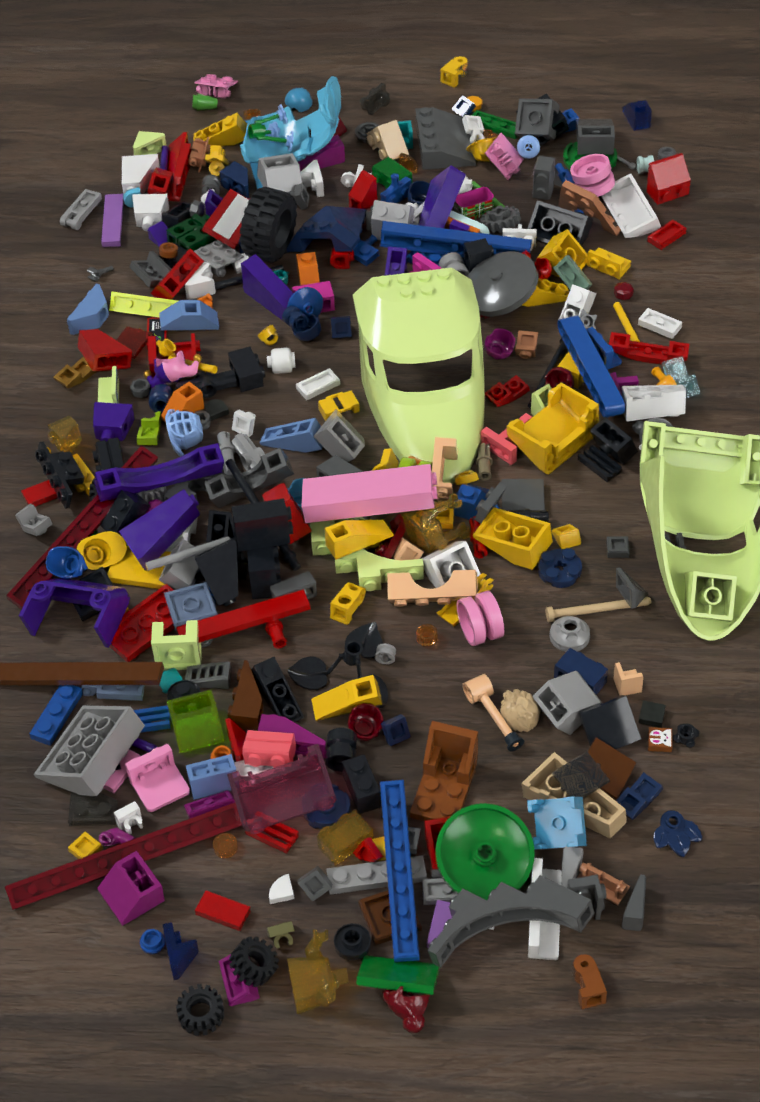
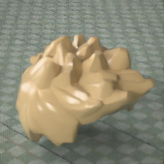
(520, 710)

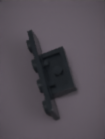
(61, 472)

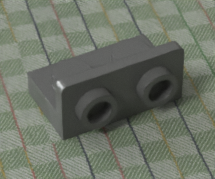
(592, 889)

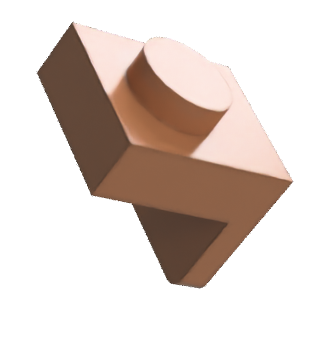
(526, 344)

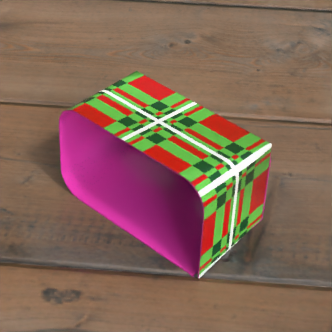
(474, 203)

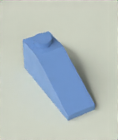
(293, 436)

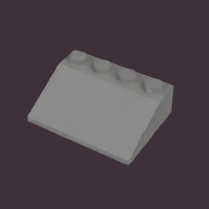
(91, 749)

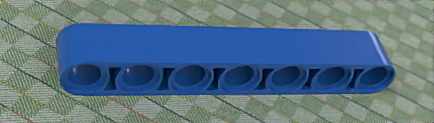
(591, 366)

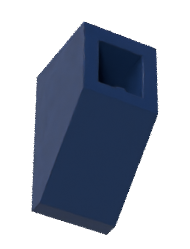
(235, 178)

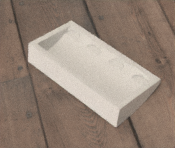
(631, 208)

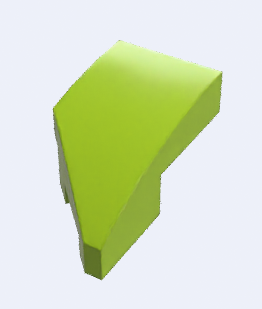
(149, 431)

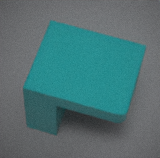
(407, 133)

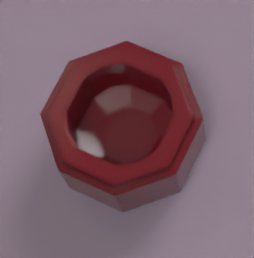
(623, 290)

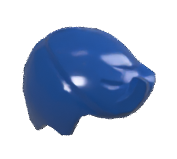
(65, 562)

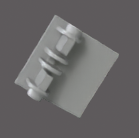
(218, 256)

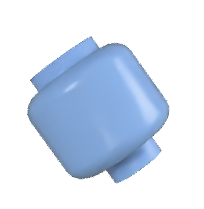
(523, 141)

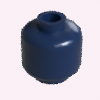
(159, 397)

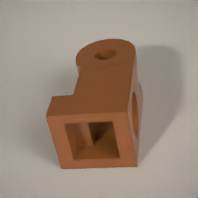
(591, 983)

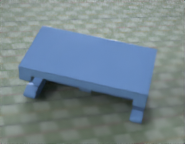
(210, 776)

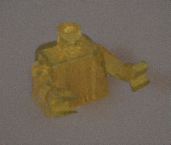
(426, 529)
(312, 976)

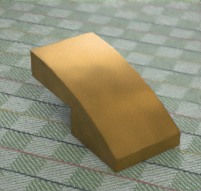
(74, 375)

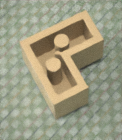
(388, 140)

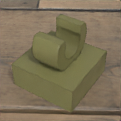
(279, 931)

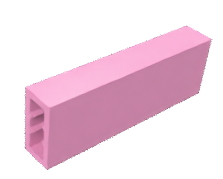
(369, 493)

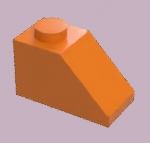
(307, 268)

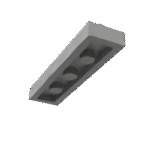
(369, 875)

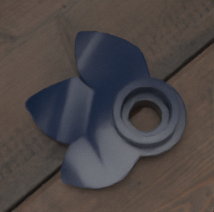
(678, 835)

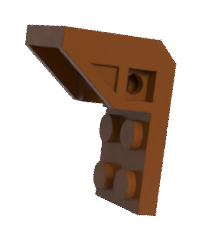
(447, 771)

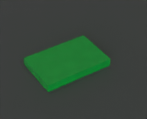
(390, 975)

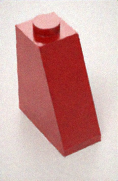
(103, 351)

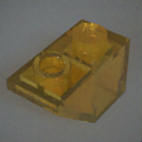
(65, 434)

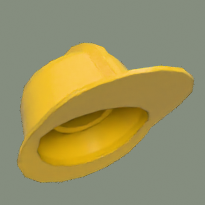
(480, 147)
(102, 549)

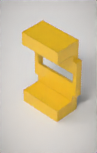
(347, 400)

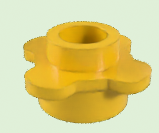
(166, 347)

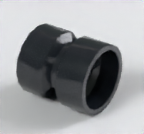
(341, 747)

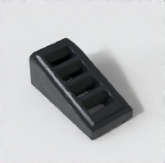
(177, 214)

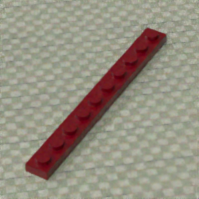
(81, 528)
(100, 863)

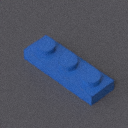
(56, 714)

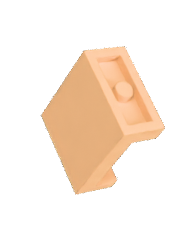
(443, 449)

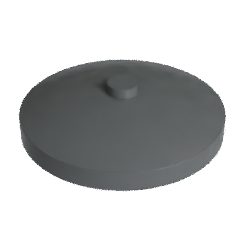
(503, 282)

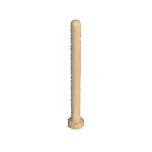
(592, 608)

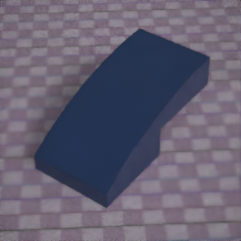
(639, 795)

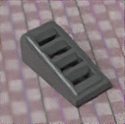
(216, 681)
(634, 912)

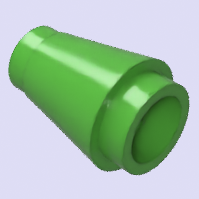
(204, 102)

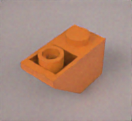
(185, 398)

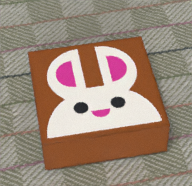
(660, 739)

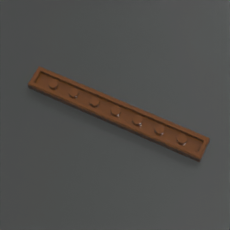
(81, 673)

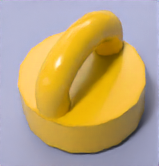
(268, 331)

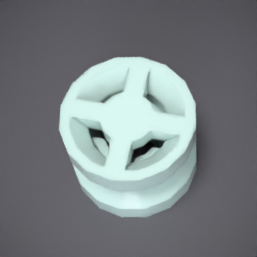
(643, 163)

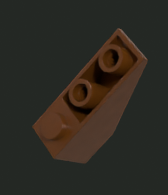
(247, 700)

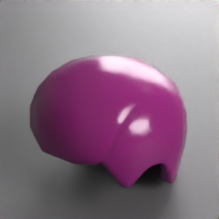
(499, 344)

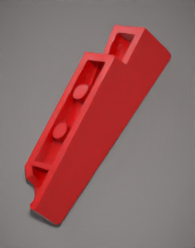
(178, 163)

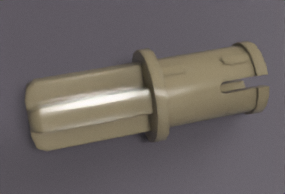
(484, 462)

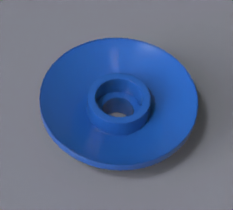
(307, 297)

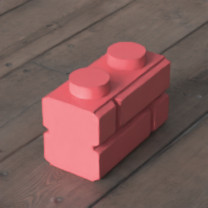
(268, 748)

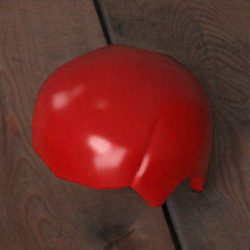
(543, 267)

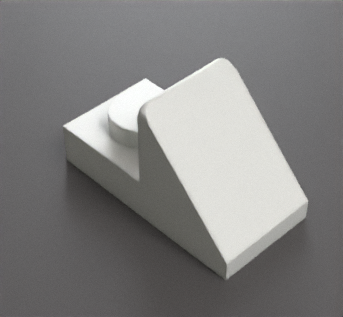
(312, 177)
(200, 282)

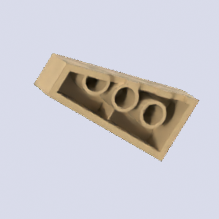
(600, 810)

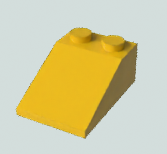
(515, 537)

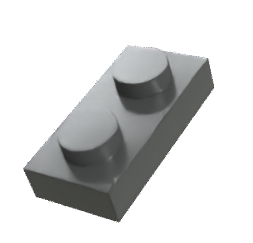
(493, 497)

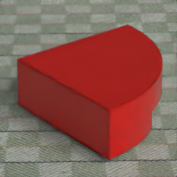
(368, 851)

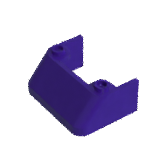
(108, 599)

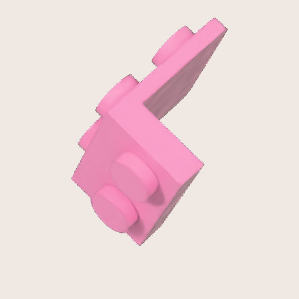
(157, 778)

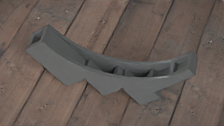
(505, 904)

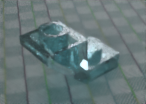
(677, 369)

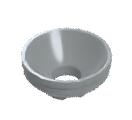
(565, 639)

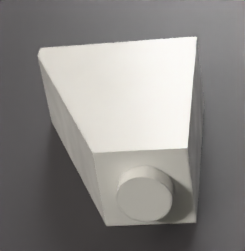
(138, 171)

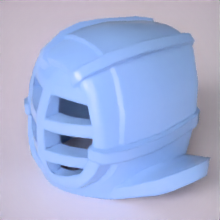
(183, 429)

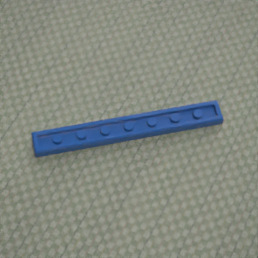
(399, 871)

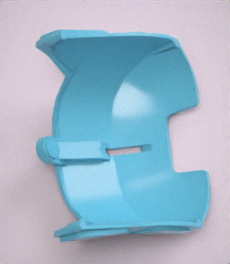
(321, 122)

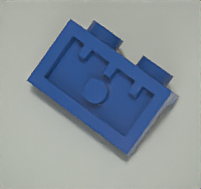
(605, 351)

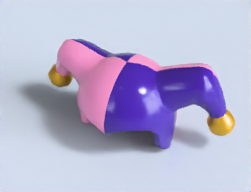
(172, 369)

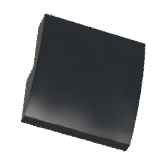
(610, 723)

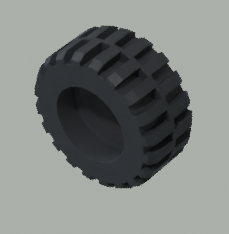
(268, 224)

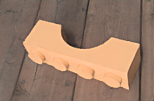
(404, 590)

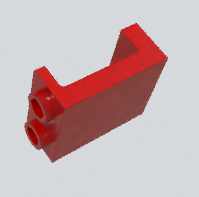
(188, 348)

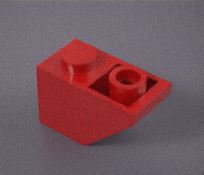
(160, 181)
(363, 191)

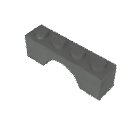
(270, 469)

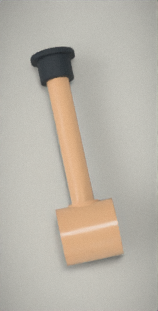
(479, 690)

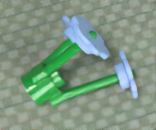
(259, 131)

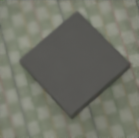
(523, 495)

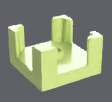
(177, 650)

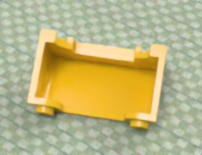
(557, 429)

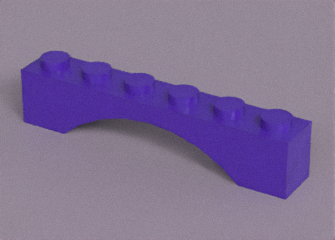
(194, 465)

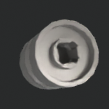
(454, 261)

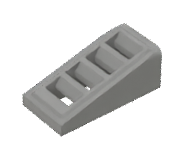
(571, 863)

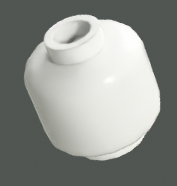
(281, 360)

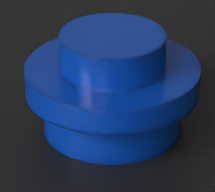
(152, 941)

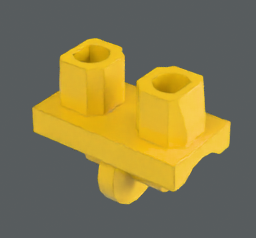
(216, 159)

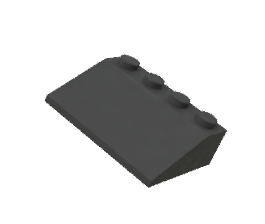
(442, 139)

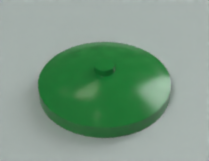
(483, 848)

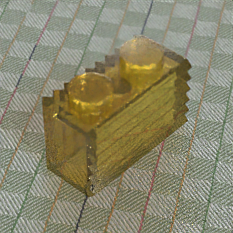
(343, 837)

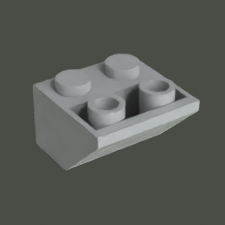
(279, 172)
(340, 437)
(564, 698)

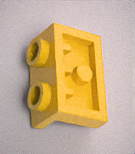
(608, 262)

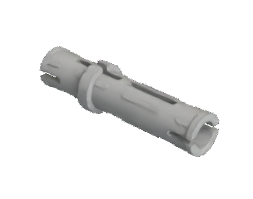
(226, 448)

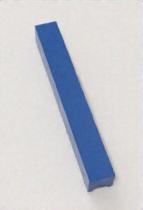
(444, 240)

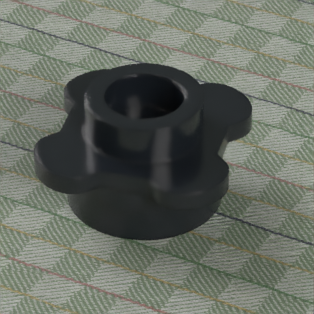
(688, 730)

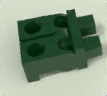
(190, 234)

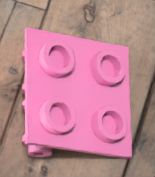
(215, 86)
(504, 156)

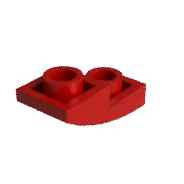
(506, 393)

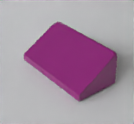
(208, 803)
(236, 990)

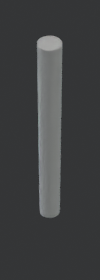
(183, 554)

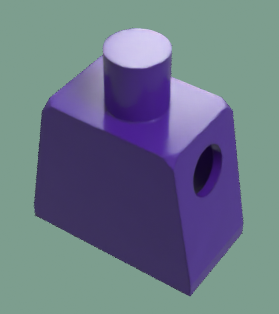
(112, 420)

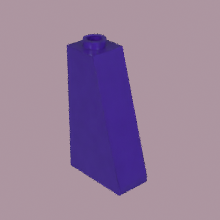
(441, 197)
(264, 286)
(160, 527)

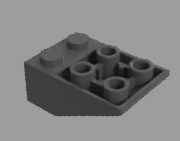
(595, 136)

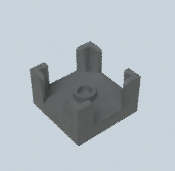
(536, 118)

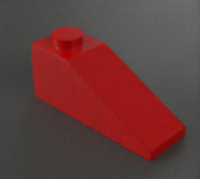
(178, 276)

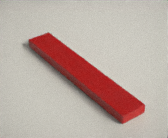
(250, 616)

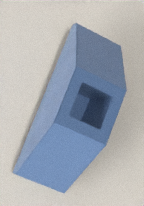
(90, 312)
(189, 316)

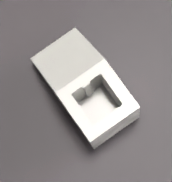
(576, 301)

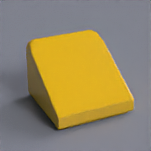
(567, 536)

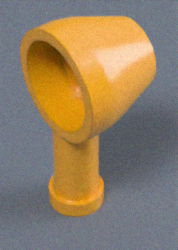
(663, 379)

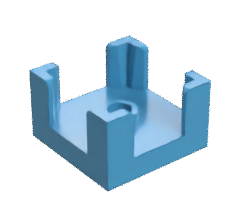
(558, 822)

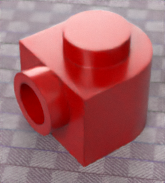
(341, 259)

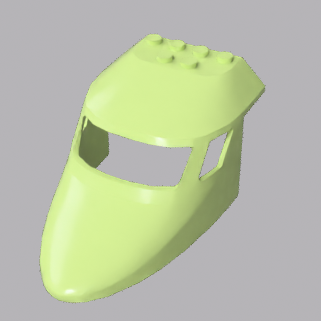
(423, 321)
(706, 491)

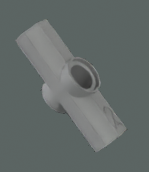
(248, 452)

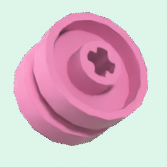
(593, 174)
(480, 618)

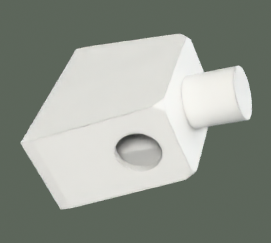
(149, 209)

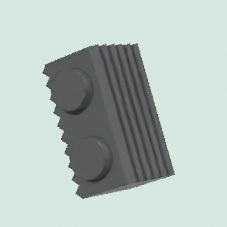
(543, 177)

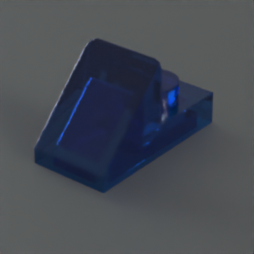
(179, 953)

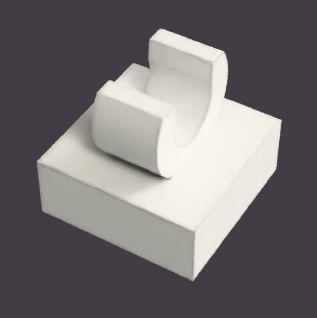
(243, 422)
(128, 817)

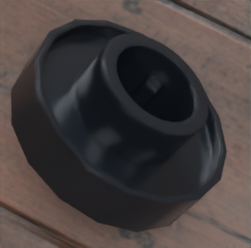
(181, 689)
(352, 941)

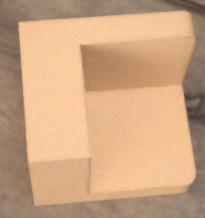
(407, 551)
(627, 681)

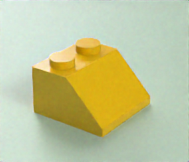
(563, 245)

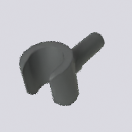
(96, 274)

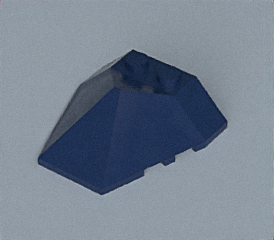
(334, 223)

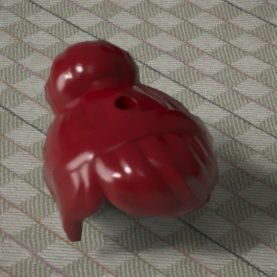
(407, 1007)

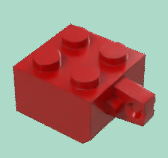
(300, 528)

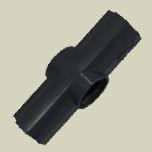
(211, 383)

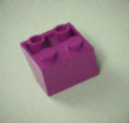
(131, 888)

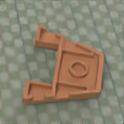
(574, 197)

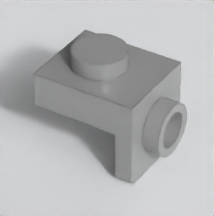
(32, 521)

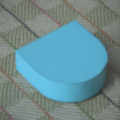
(128, 199)

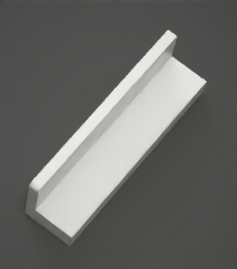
(542, 934)

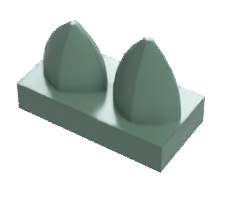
(571, 273)

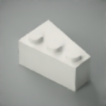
(653, 401)

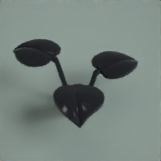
(363, 641)

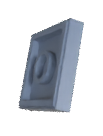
(190, 604)

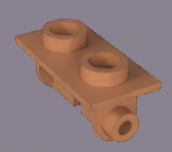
(199, 150)
(614, 888)

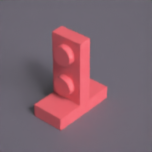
(501, 444)

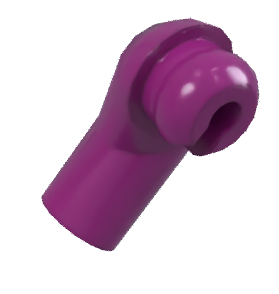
(114, 836)

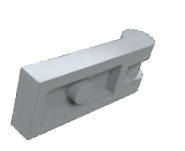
(80, 209)

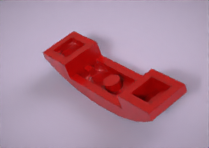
(645, 351)

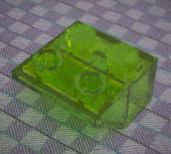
(195, 721)

